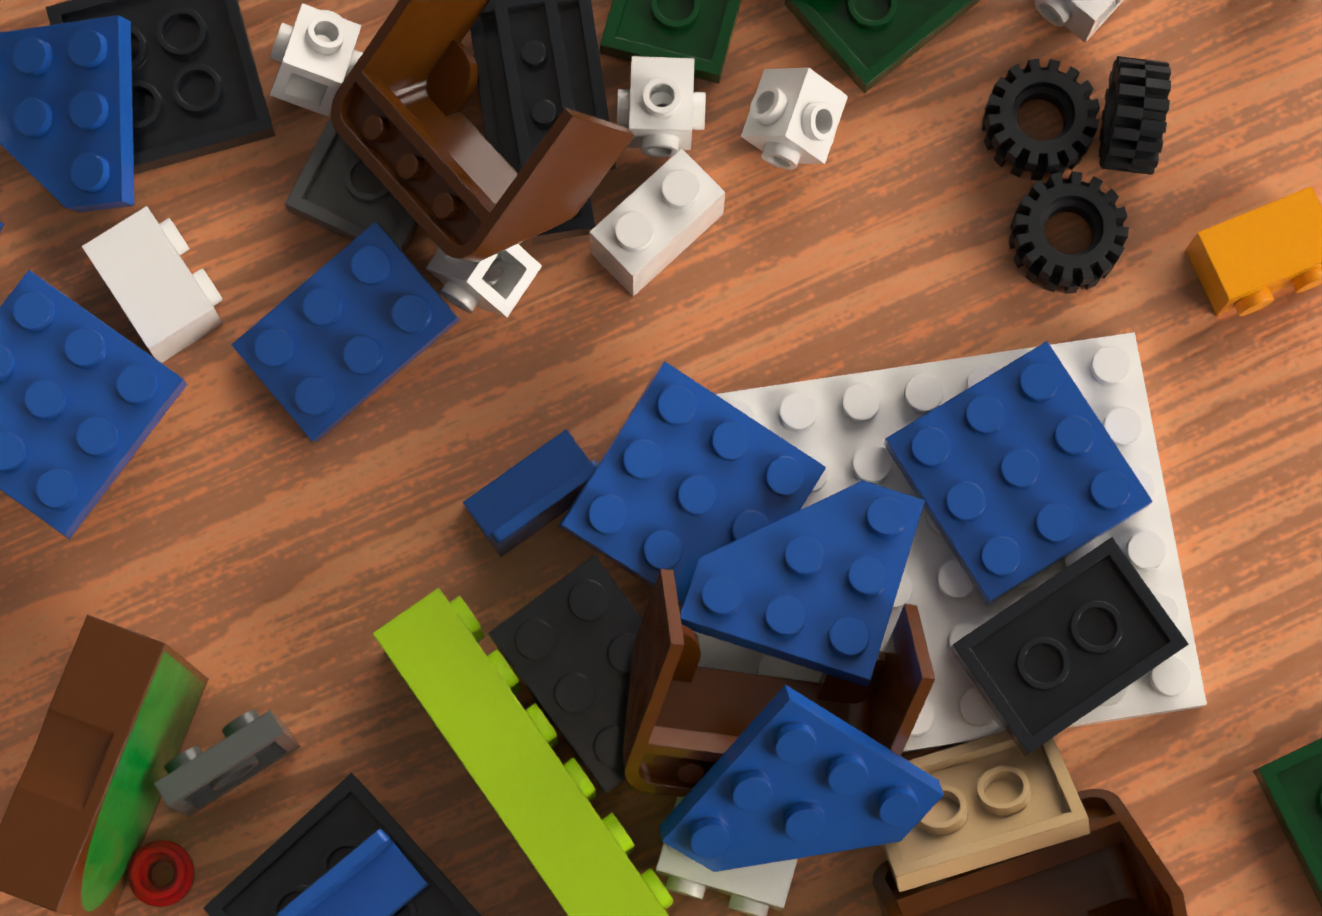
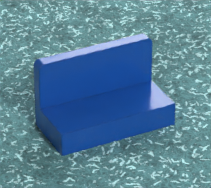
(530, 493)
(367, 882)

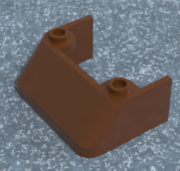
(409, 129)
(691, 714)
(1091, 875)

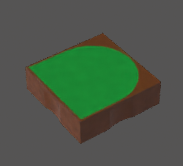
(95, 770)

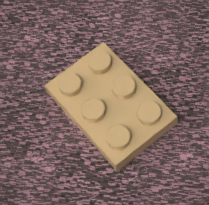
(990, 810)

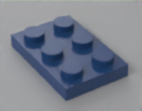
(345, 332)

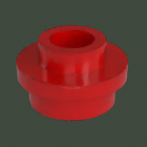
(141, 868)

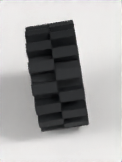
(1044, 84)
(1134, 115)
(1068, 196)

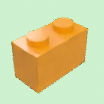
(1260, 253)

